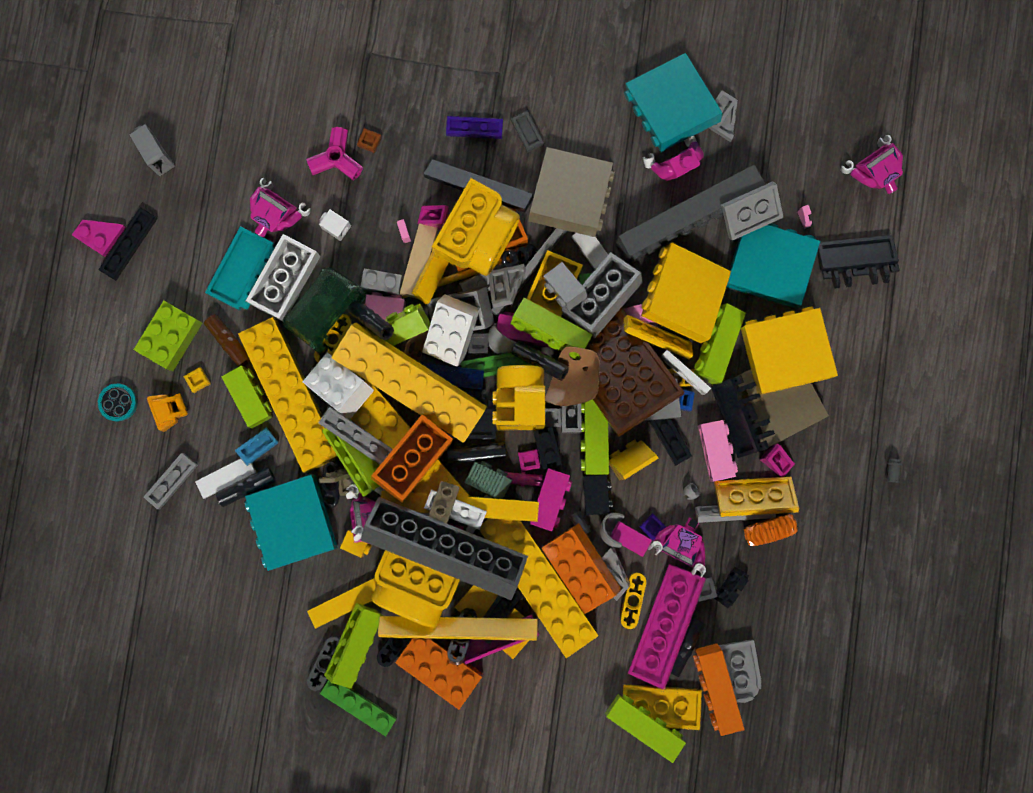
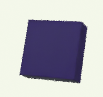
(652, 526)

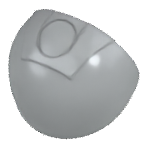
(498, 342)
(607, 526)

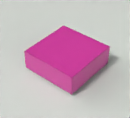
(529, 460)

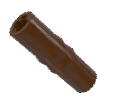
(227, 340)

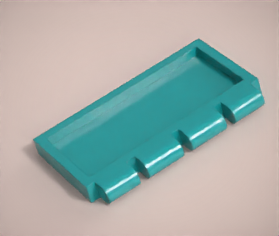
(240, 269)

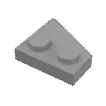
(728, 107)

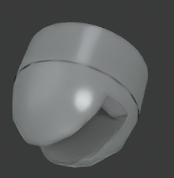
(691, 491)

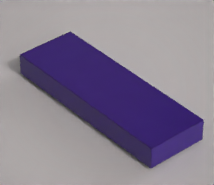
(474, 127)

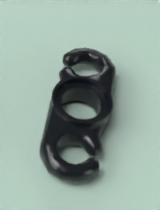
(513, 255)
(334, 492)

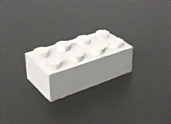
(283, 277)

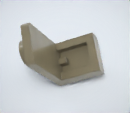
(341, 476)
(444, 502)

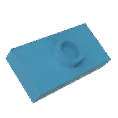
(256, 446)

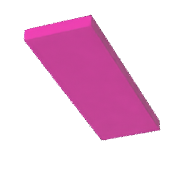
(666, 626)

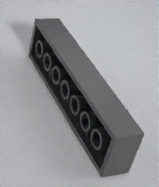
(685, 216)
(444, 548)

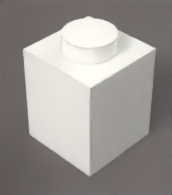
(334, 224)

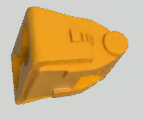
(164, 412)

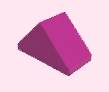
(434, 215)
(777, 460)

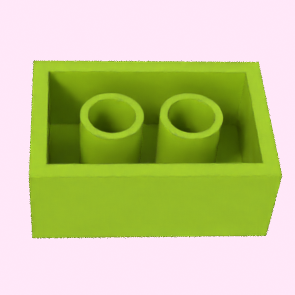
(167, 336)

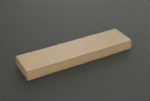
(418, 258)

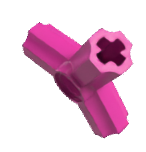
(337, 145)

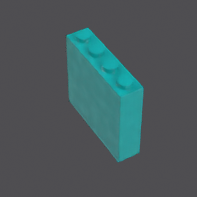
(673, 102)
(773, 264)
(290, 522)

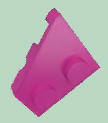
(98, 235)

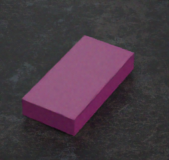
(630, 538)

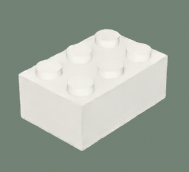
(450, 330)
(338, 386)

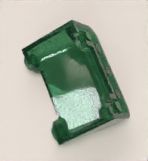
(322, 307)

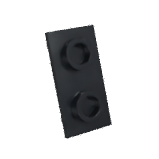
(735, 580)

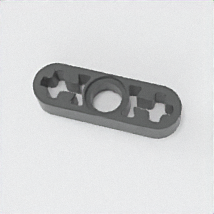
(313, 674)

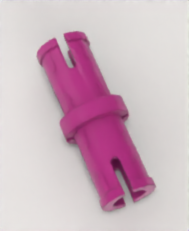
(525, 479)

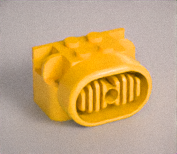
(476, 230)
(519, 398)
(412, 589)

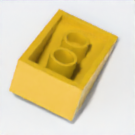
(632, 459)

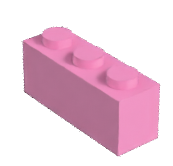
(717, 450)

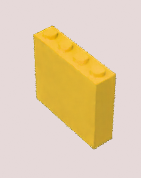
(685, 293)
(788, 350)

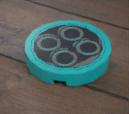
(117, 402)

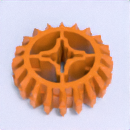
(770, 530)

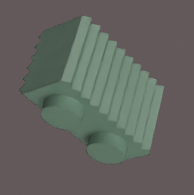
(487, 480)

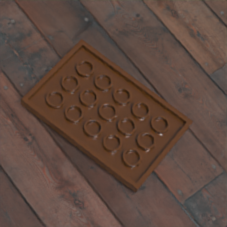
(631, 377)

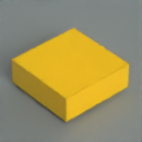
(197, 380)

